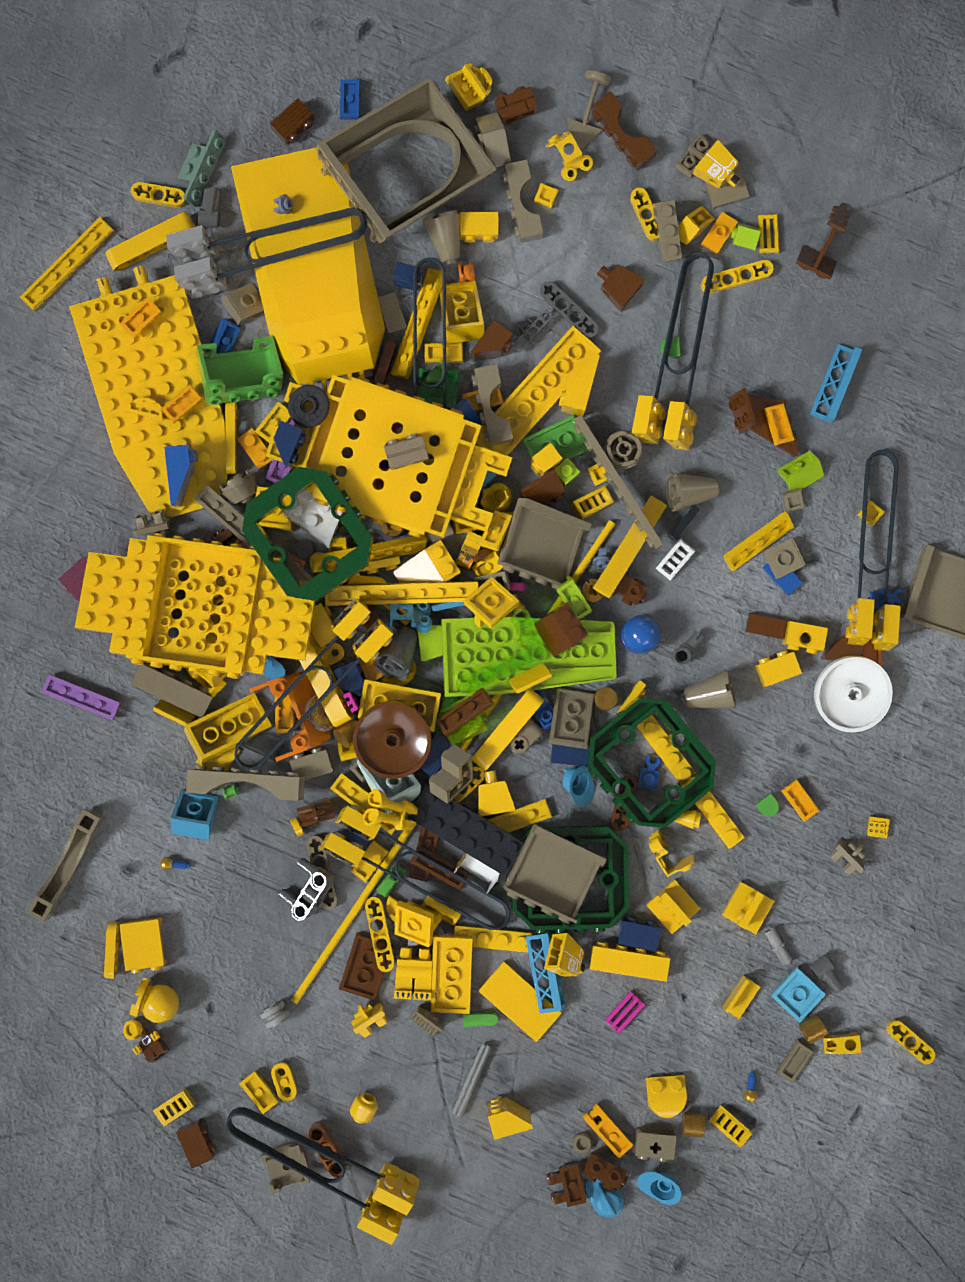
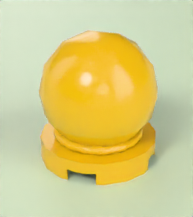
(156, 1002)

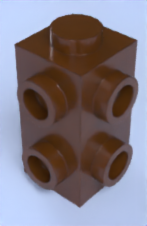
(631, 590)
(605, 1172)

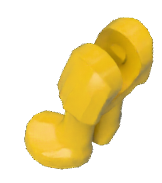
(378, 799)

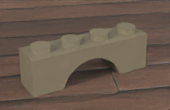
(528, 224)
(497, 429)

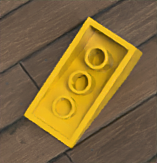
(424, 701)
(225, 728)

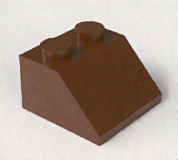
(493, 343)
(544, 489)
(560, 629)

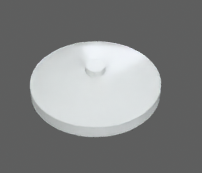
(853, 693)

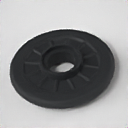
(319, 411)

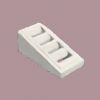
(687, 547)

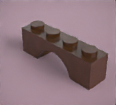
(637, 149)

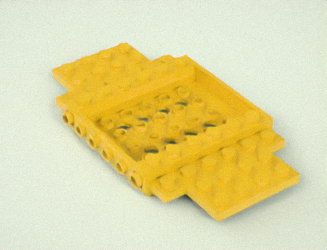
(137, 597)

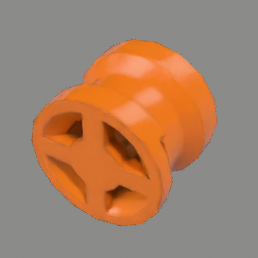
(468, 272)

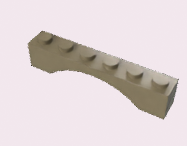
(282, 786)
(71, 857)

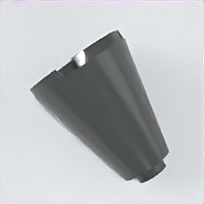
(398, 654)

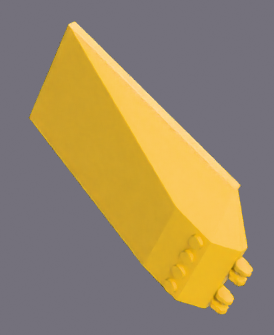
(317, 303)

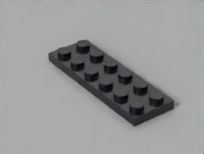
(468, 831)

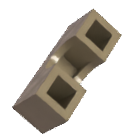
(667, 225)

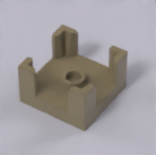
(281, 1174)

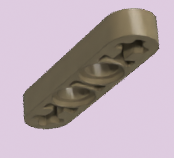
(327, 866)

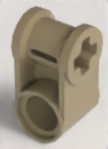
(528, 734)

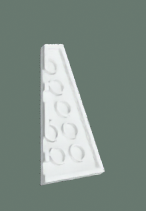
(317, 518)

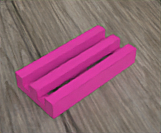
(353, 701)
(614, 1024)

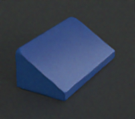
(225, 336)

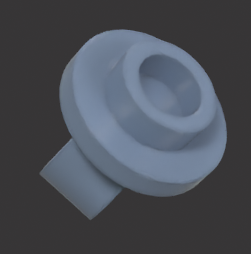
(285, 204)
(602, 559)

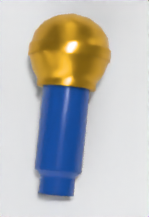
(167, 864)
(750, 1094)

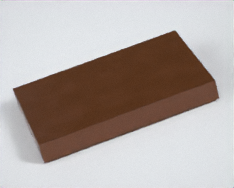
(361, 972)

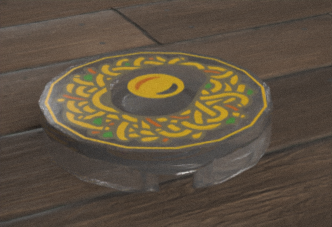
(318, 716)

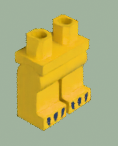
(414, 968)

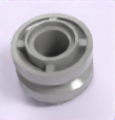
(275, 1014)

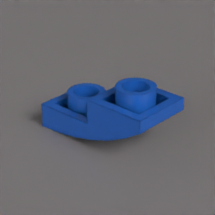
(544, 712)

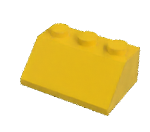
(507, 1117)

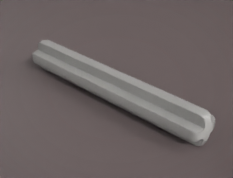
(471, 1080)

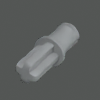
(778, 946)

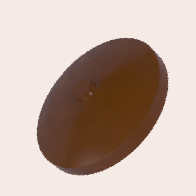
(392, 739)

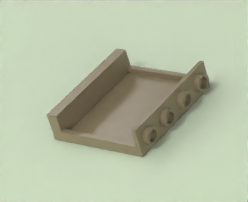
(541, 543)
(937, 593)
(553, 874)

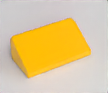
(530, 678)
(174, 713)

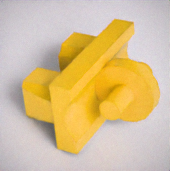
(366, 1017)

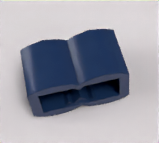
(404, 276)

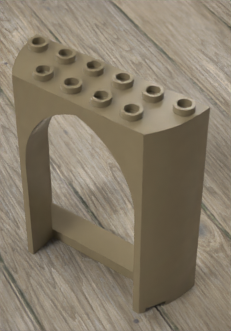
(414, 111)

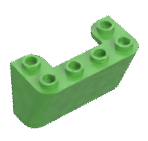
(240, 373)

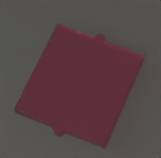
(74, 577)

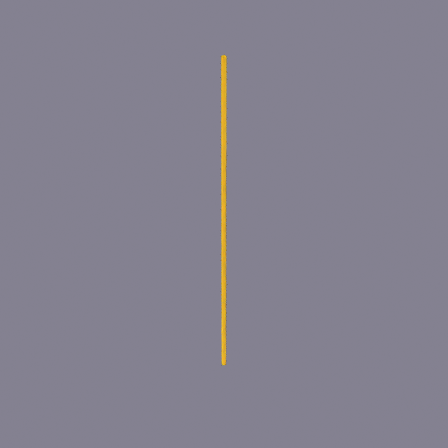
(405, 834)

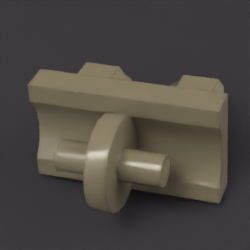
(157, 525)
(854, 862)

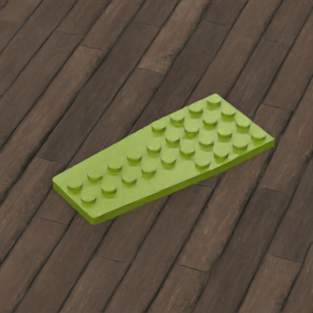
(471, 647)

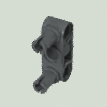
(312, 893)

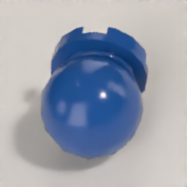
(640, 634)

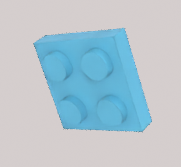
(797, 994)

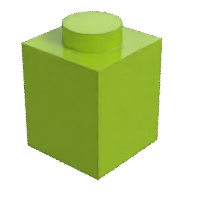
(745, 236)
(567, 472)

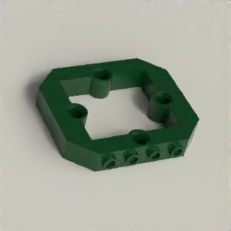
(272, 499)
(688, 792)
(616, 890)

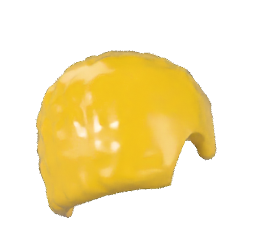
(496, 498)

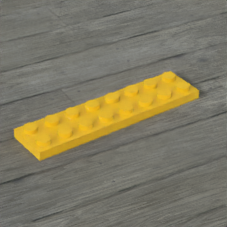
(542, 388)

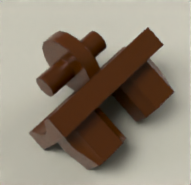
(316, 813)

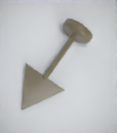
(581, 131)

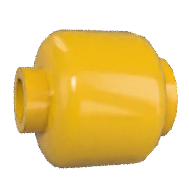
(363, 1108)

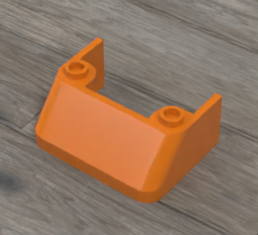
(299, 696)

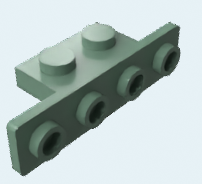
(200, 166)

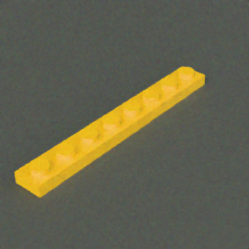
(402, 593)
(682, 772)

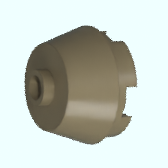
(623, 449)
(240, 487)

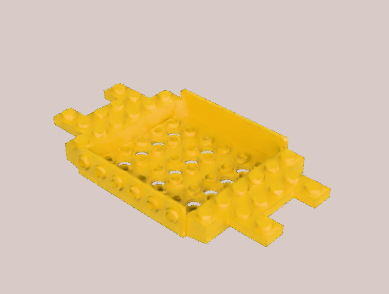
(452, 478)

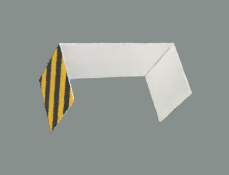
(478, 869)

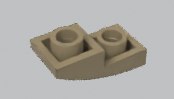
(693, 155)

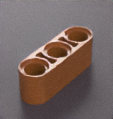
(326, 1140)

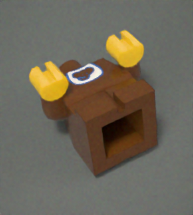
(151, 1046)

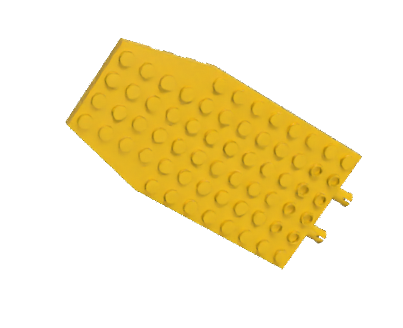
(157, 367)

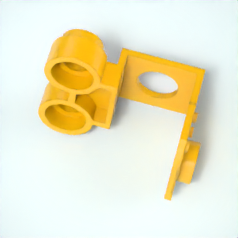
(571, 161)
(659, 846)

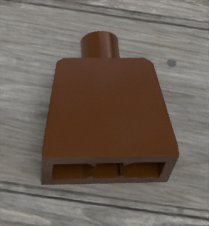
(620, 285)

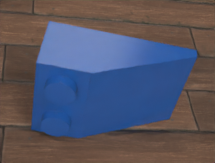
(180, 468)

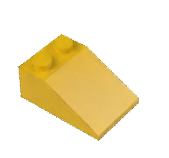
(463, 312)
(577, 393)
(428, 566)

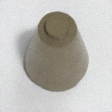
(445, 235)
(689, 490)
(711, 693)

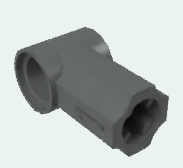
(209, 214)

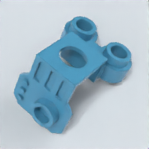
(418, 615)

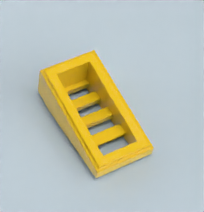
(577, 510)
(187, 1098)
(742, 1138)

